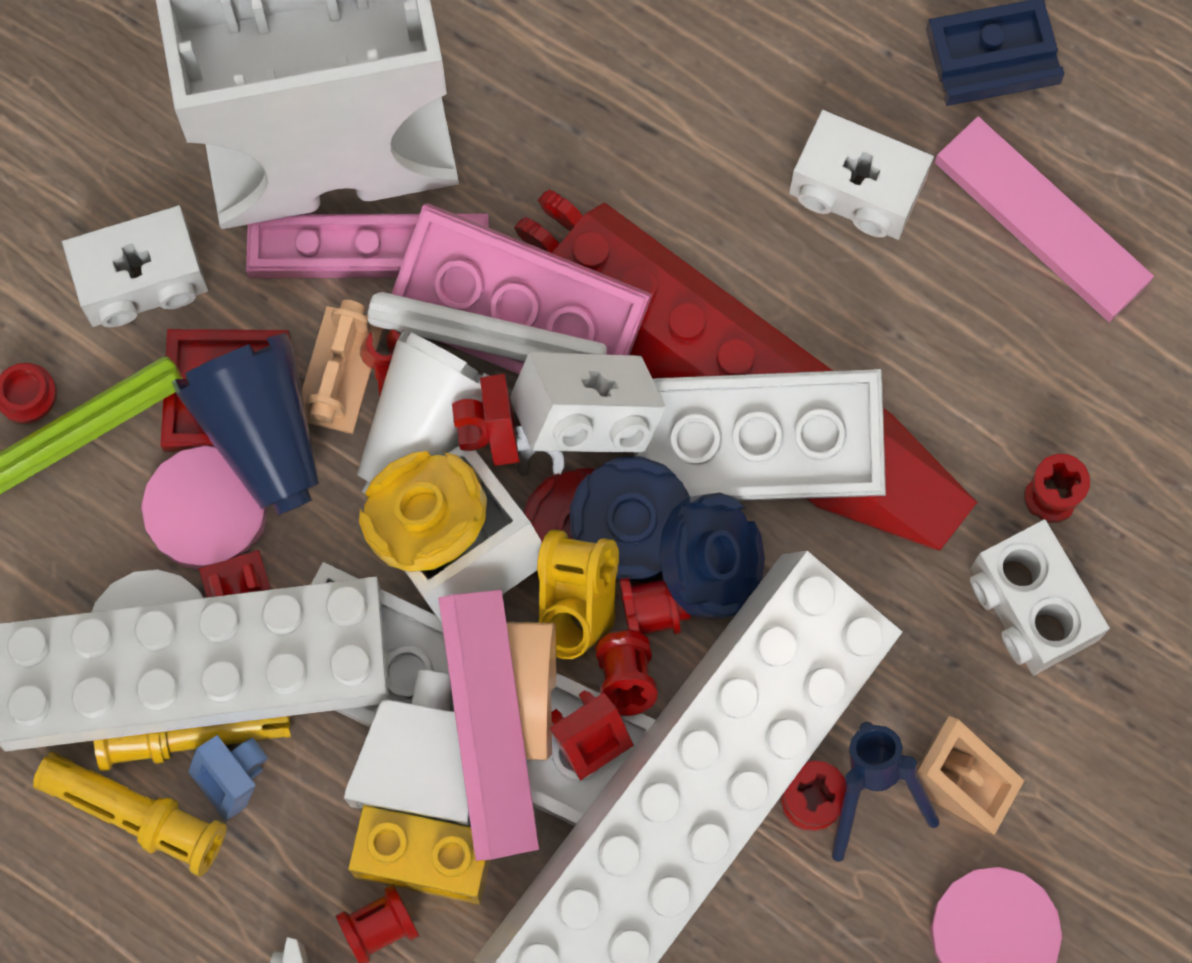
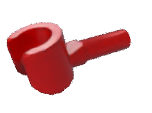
(376, 361)

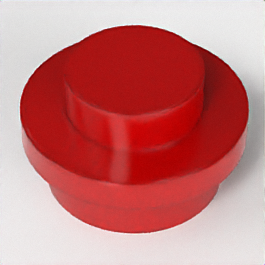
(26, 393)

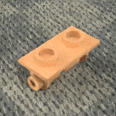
(336, 371)

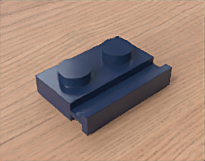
(994, 51)

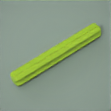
(87, 422)

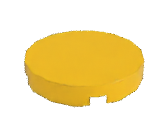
(423, 511)

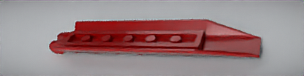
(705, 331)

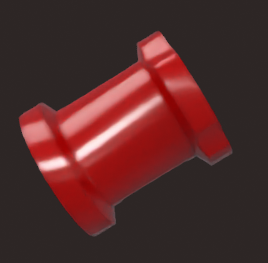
(1065, 472)
(625, 666)
(377, 925)

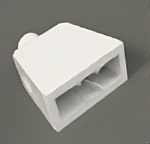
(413, 757)

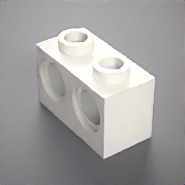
(1053, 592)

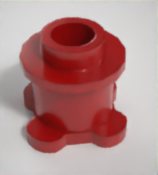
(651, 607)

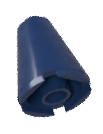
(256, 420)

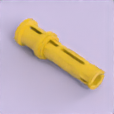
(161, 744)
(155, 823)

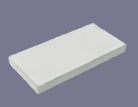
(774, 434)

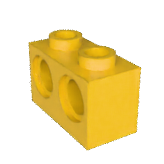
(418, 855)

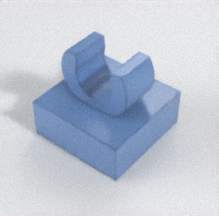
(227, 775)

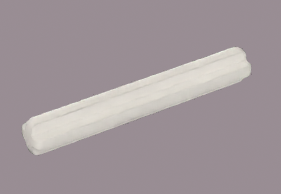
(471, 329)

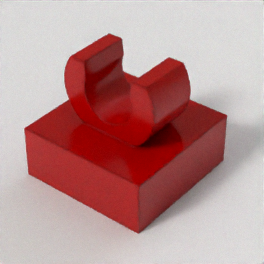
(488, 421)
(235, 576)
(590, 734)

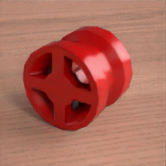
(809, 807)

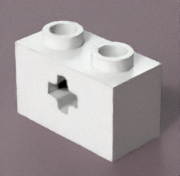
(840, 152)
(104, 263)
(587, 402)

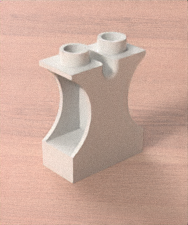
(308, 100)

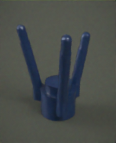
(877, 765)

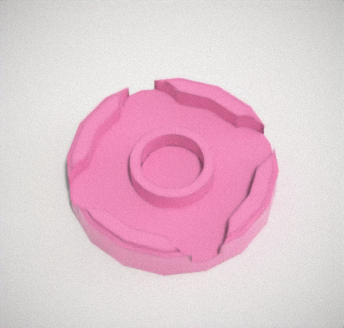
(200, 509)
(995, 919)

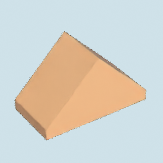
(968, 777)

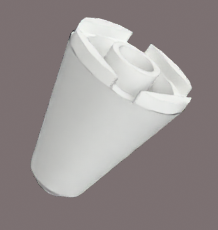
(417, 404)

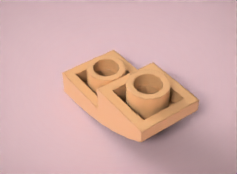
(535, 676)

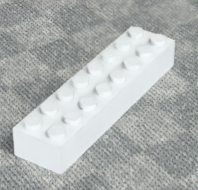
(701, 775)

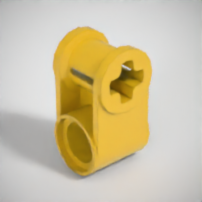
(579, 582)

